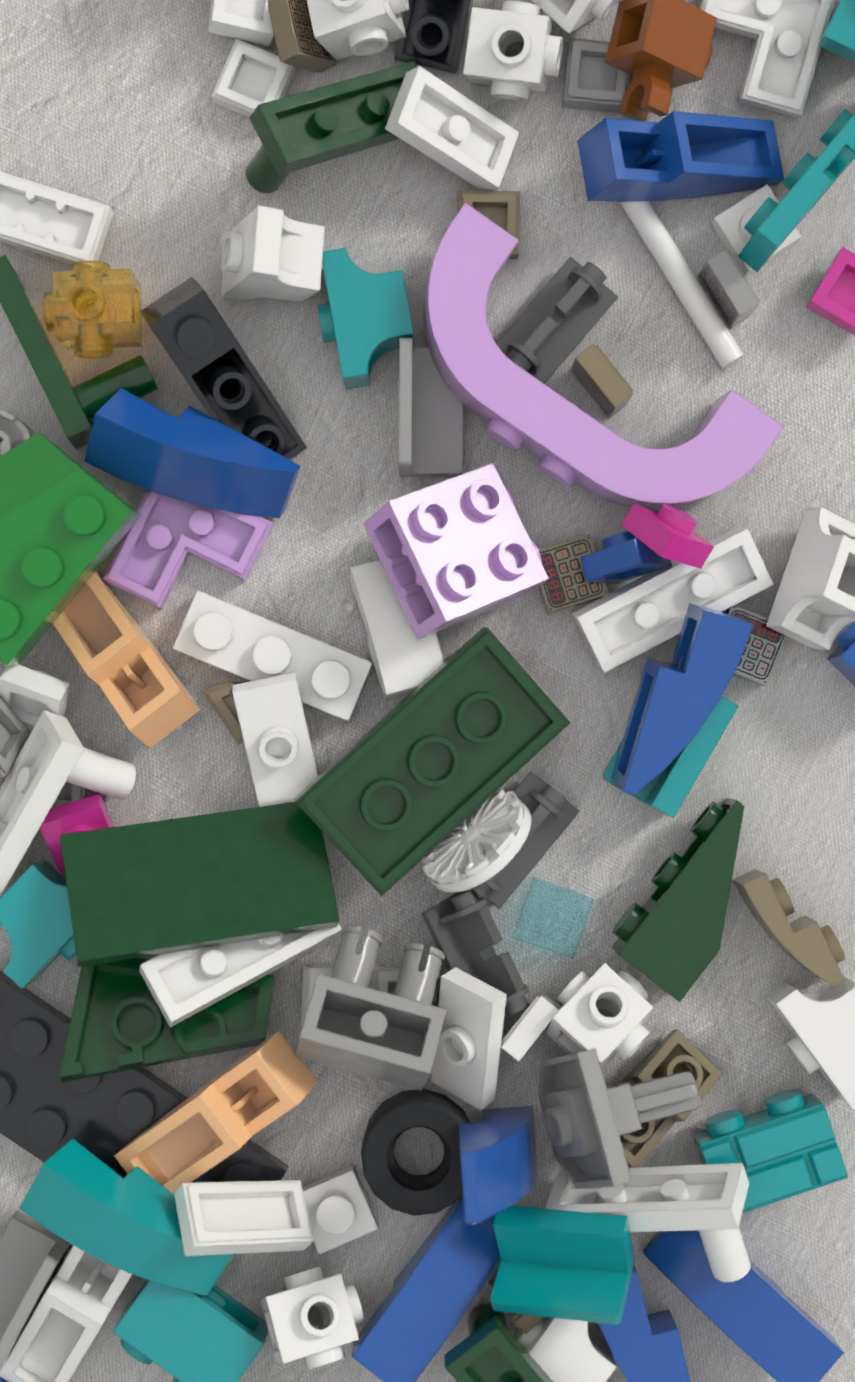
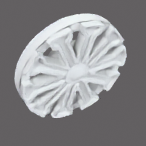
(480, 844)

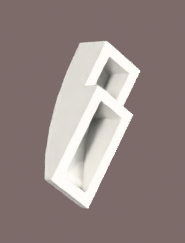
(65, 1320)

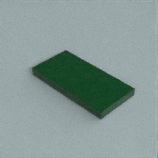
(432, 761)
(196, 882)

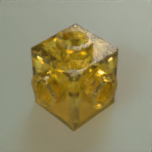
(94, 309)

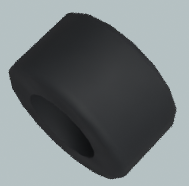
(387, 1179)

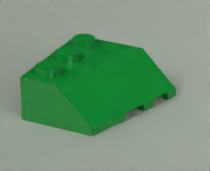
(52, 538)

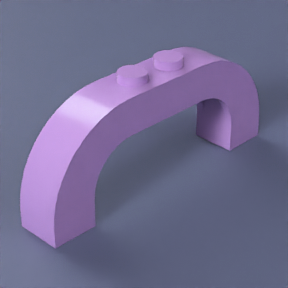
(548, 425)

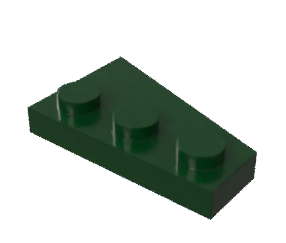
(123, 1029)

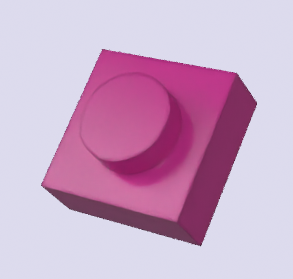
(836, 292)
(668, 533)
(73, 817)

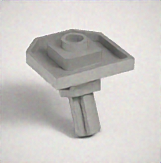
(588, 1117)

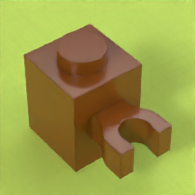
(662, 49)

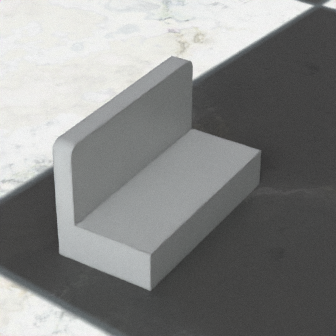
(427, 417)
(27, 1265)

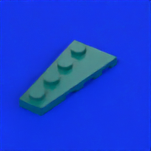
(807, 184)

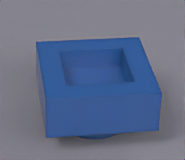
(621, 560)

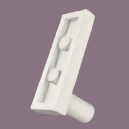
(38, 775)
(674, 1199)

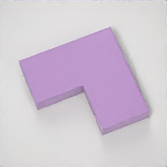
(171, 530)

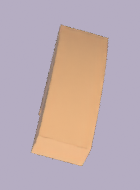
(124, 663)
(221, 1115)

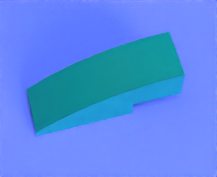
(118, 1220)

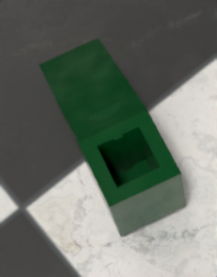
(685, 916)

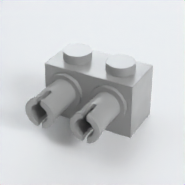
(371, 1029)

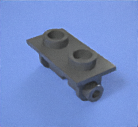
(557, 319)
(549, 818)
(466, 937)

